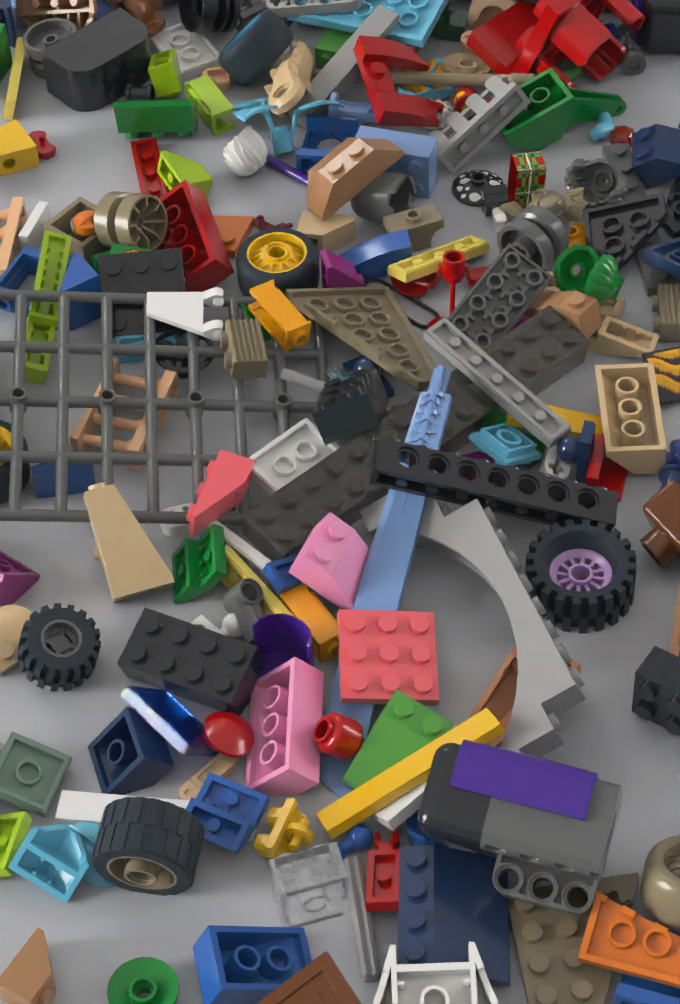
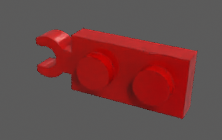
(383, 875)

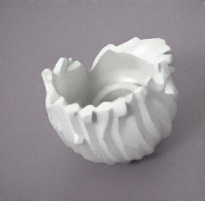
(246, 153)

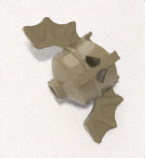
(555, 202)

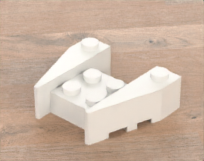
(435, 982)

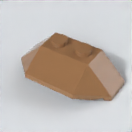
(77, 11)
(347, 173)

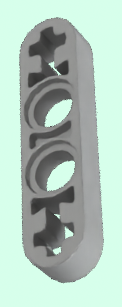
(312, 7)

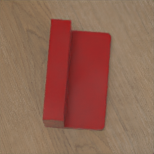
(605, 471)

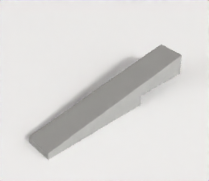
(343, 66)

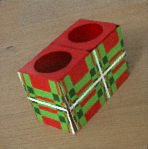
(525, 176)

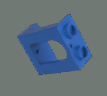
(319, 129)

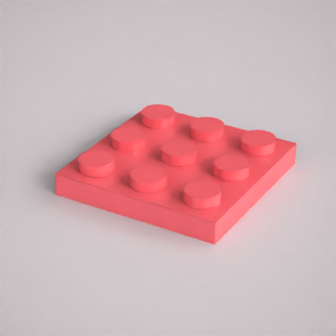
(387, 653)

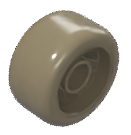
(662, 883)

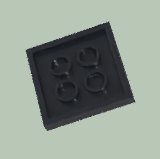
(140, 273)

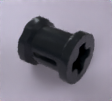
(139, 92)

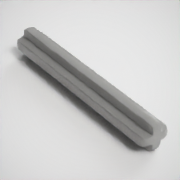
(362, 921)

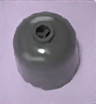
(384, 196)

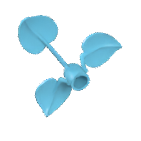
(280, 135)

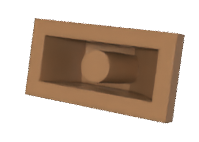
(30, 974)

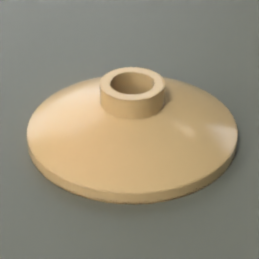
(464, 63)

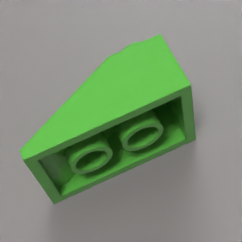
(397, 733)

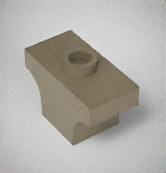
(420, 223)

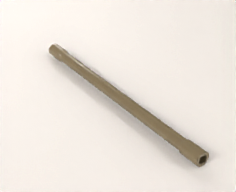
(443, 79)

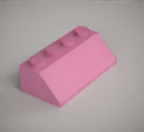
(283, 720)

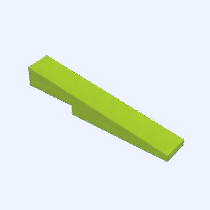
(44, 315)

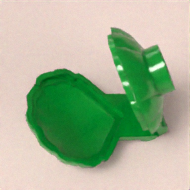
(596, 277)

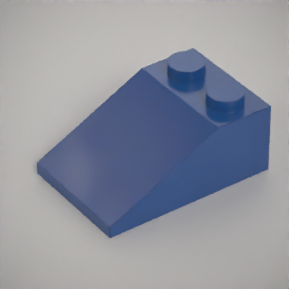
(247, 961)

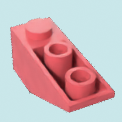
(224, 489)

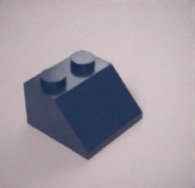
(656, 154)
(129, 754)

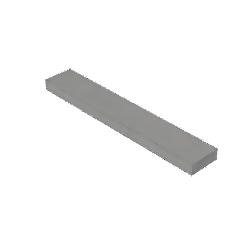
(497, 382)

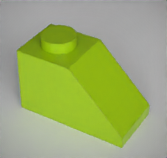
(165, 73)
(175, 169)

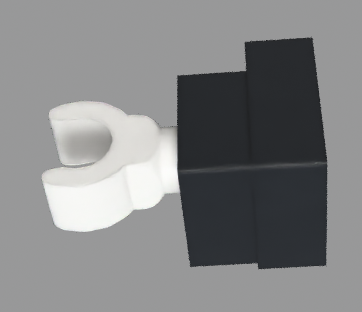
(491, 199)

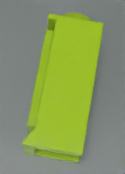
(211, 104)

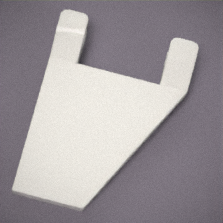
(187, 310)

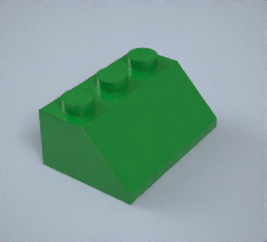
(156, 117)

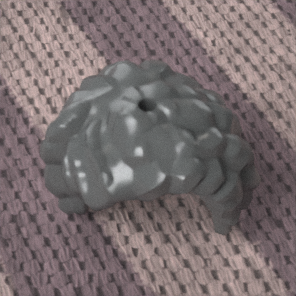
(592, 177)

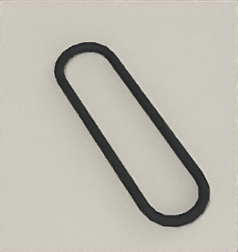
(409, 298)

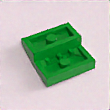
(199, 565)

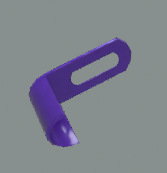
(281, 639)

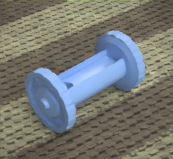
(358, 110)

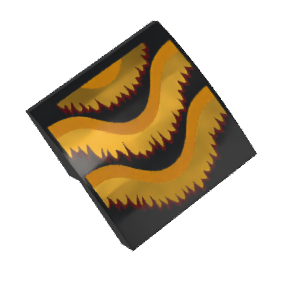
(667, 373)

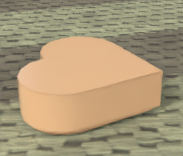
(219, 77)

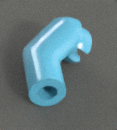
(603, 128)

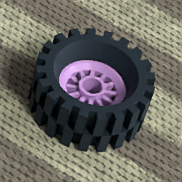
(582, 574)

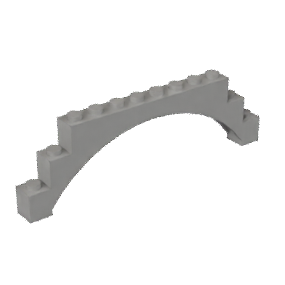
(543, 678)

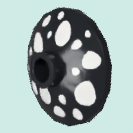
(469, 185)

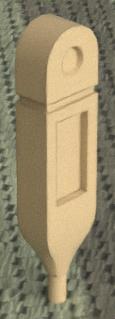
(219, 765)

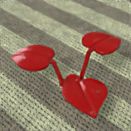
(452, 269)

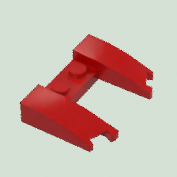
(375, 59)

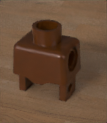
(664, 517)

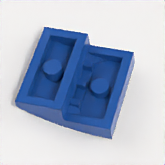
(228, 811)

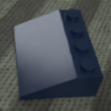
(447, 904)

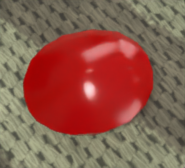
(228, 734)

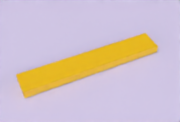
(402, 776)

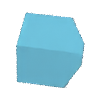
(52, 859)

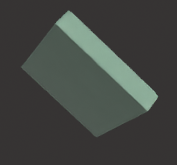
(31, 773)

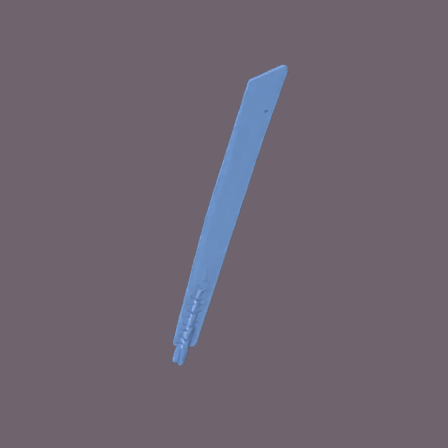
(391, 557)

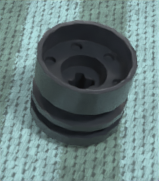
(209, 15)

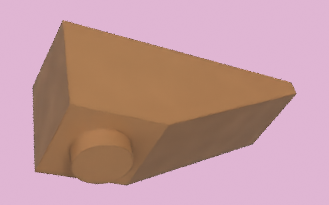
(574, 306)

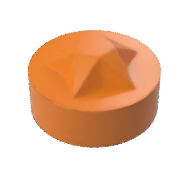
(85, 223)

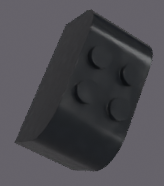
(98, 62)

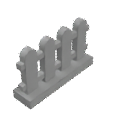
(487, 122)

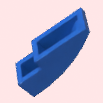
(378, 253)

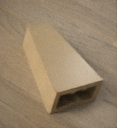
(124, 548)

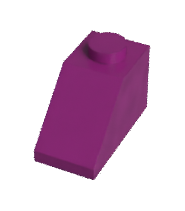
(338, 271)

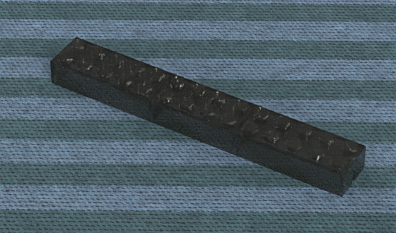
(533, 353)

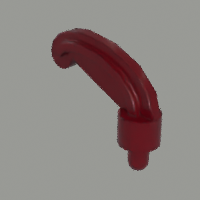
(262, 225)

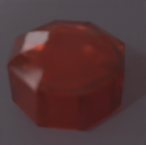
(621, 135)

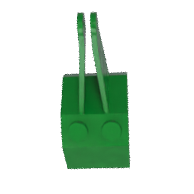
(554, 109)

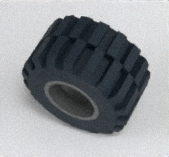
(58, 647)

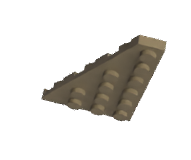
(371, 324)
(550, 946)

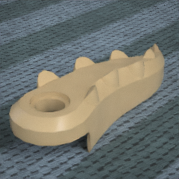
(291, 78)

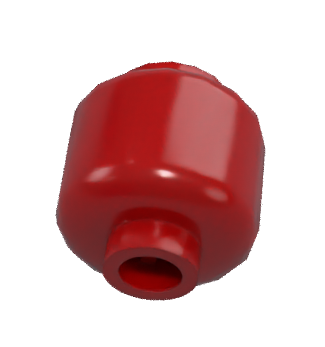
(338, 736)

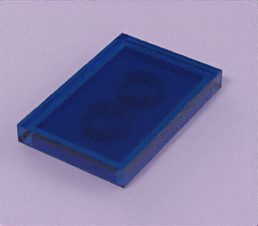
(169, 719)

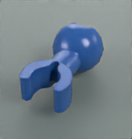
(358, 838)

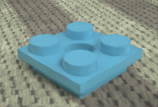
(505, 445)

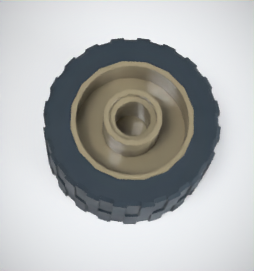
(148, 846)

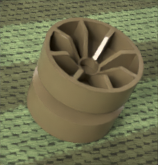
(130, 220)

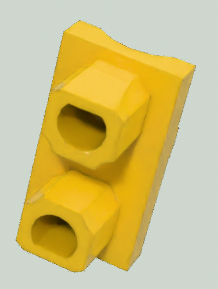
(288, 831)

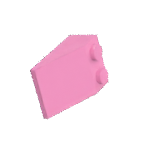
(332, 561)

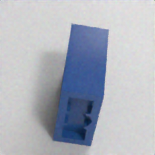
(13, 277)

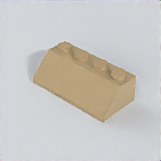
(631, 416)

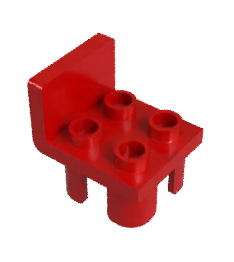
(540, 35)

